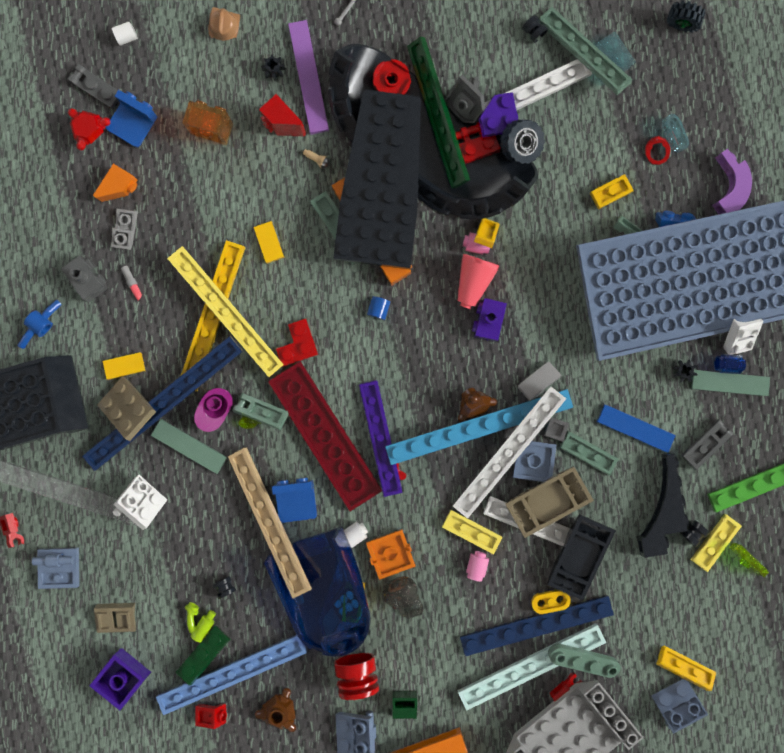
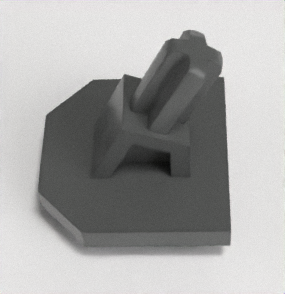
(466, 99)

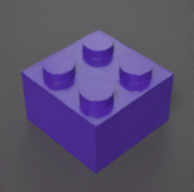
(120, 679)

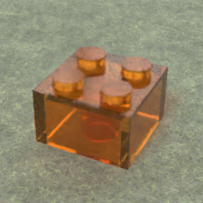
(208, 122)

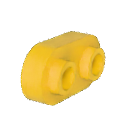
(550, 603)

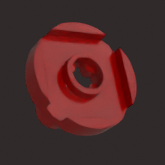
(390, 68)

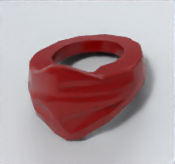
(657, 139)

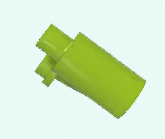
(200, 631)

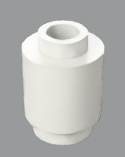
(356, 533)

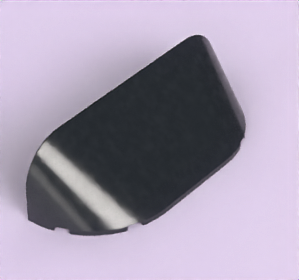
(493, 181)

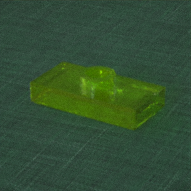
(748, 560)

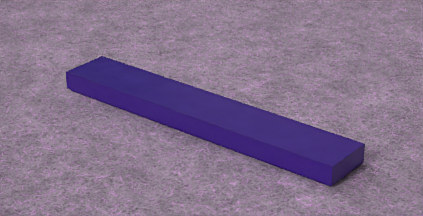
(380, 437)

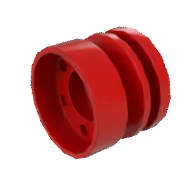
(356, 676)

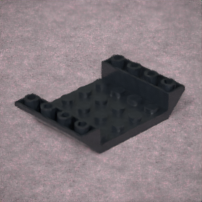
(39, 401)

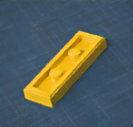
(686, 668)

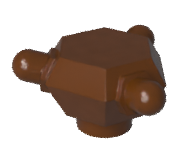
(474, 404)
(279, 711)

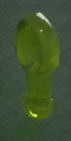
(248, 423)

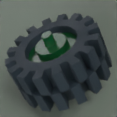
(686, 16)

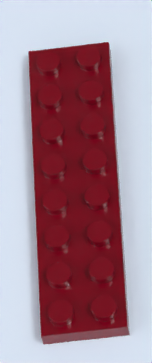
(325, 436)

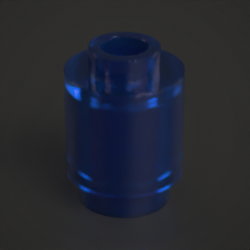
(730, 364)

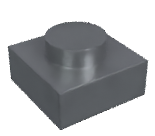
(556, 429)

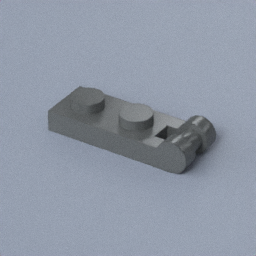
(94, 86)
(707, 444)

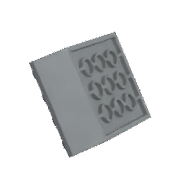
(577, 723)

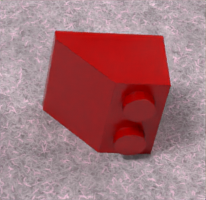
(281, 119)

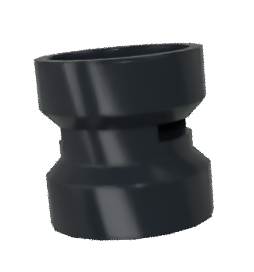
(534, 28)
(695, 533)

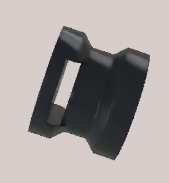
(224, 587)

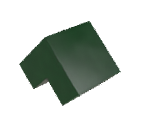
(404, 704)

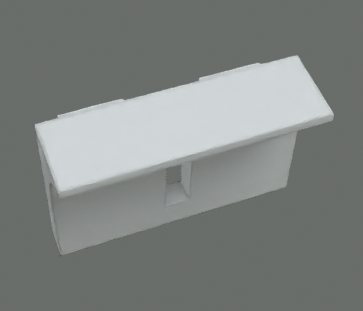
(742, 336)

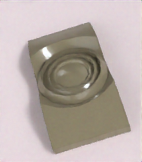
(549, 501)

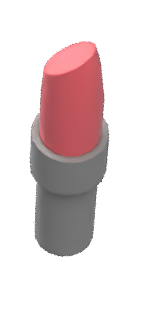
(131, 282)

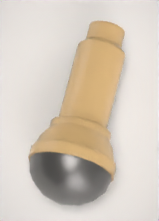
(322, 161)

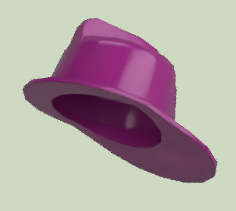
(213, 409)

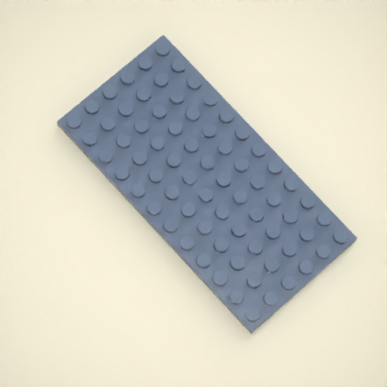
(684, 280)

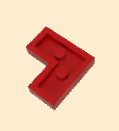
(301, 348)

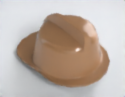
(223, 24)

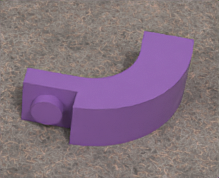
(739, 183)

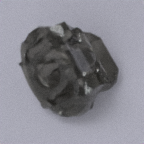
(401, 594)

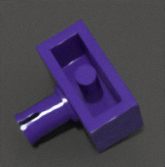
(490, 319)

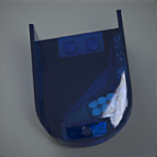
(335, 611)

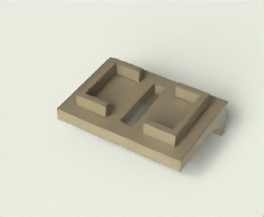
(124, 615)

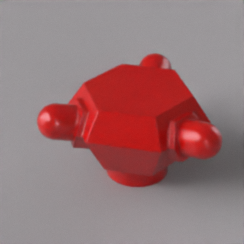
(86, 127)

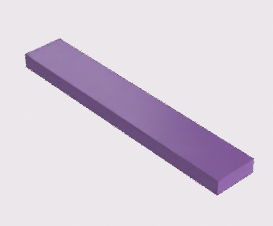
(308, 77)

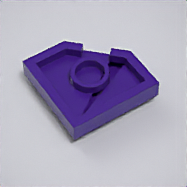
(498, 115)

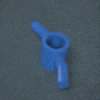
(38, 323)

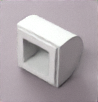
(124, 33)

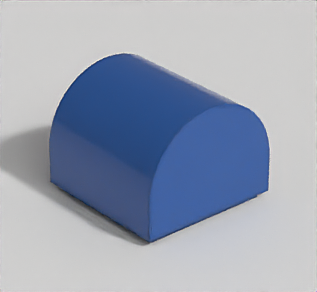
(378, 308)

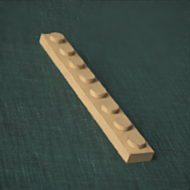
(269, 523)

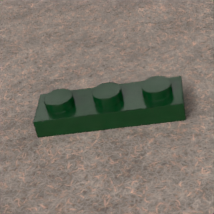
(203, 655)

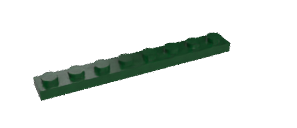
(438, 112)

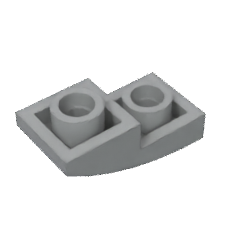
(124, 229)
(539, 381)

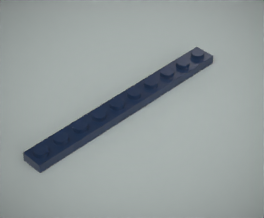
(168, 399)

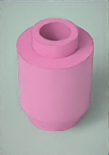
(472, 246)
(477, 566)

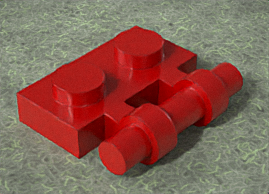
(477, 147)

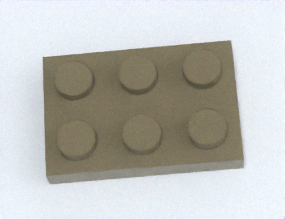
(126, 408)

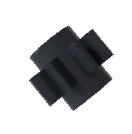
(267, 68)
(683, 376)

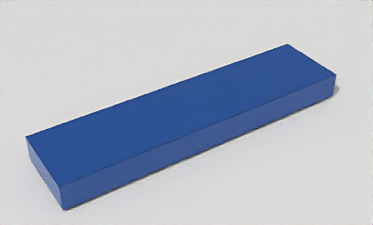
(636, 428)

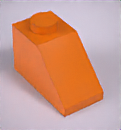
(115, 184)

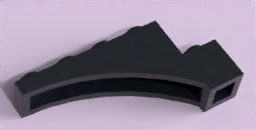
(669, 513)

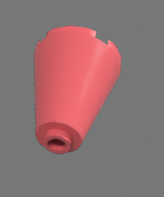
(474, 279)

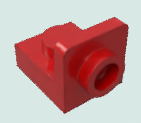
(210, 716)

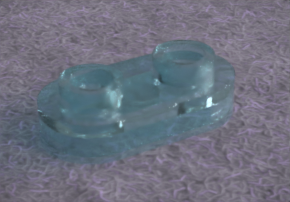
(675, 133)

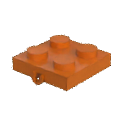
(390, 554)

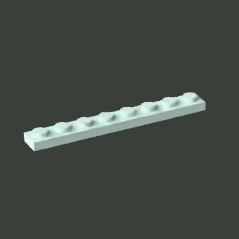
(525, 669)

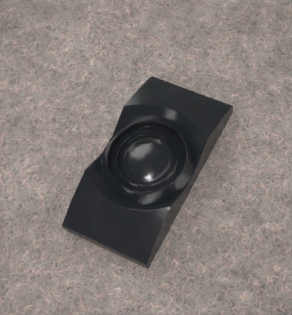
(580, 556)

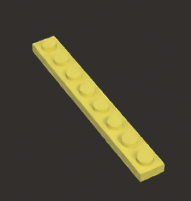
(225, 311)

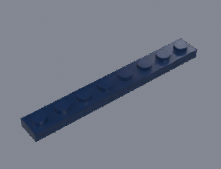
(536, 625)

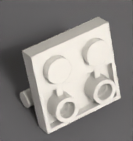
(139, 502)

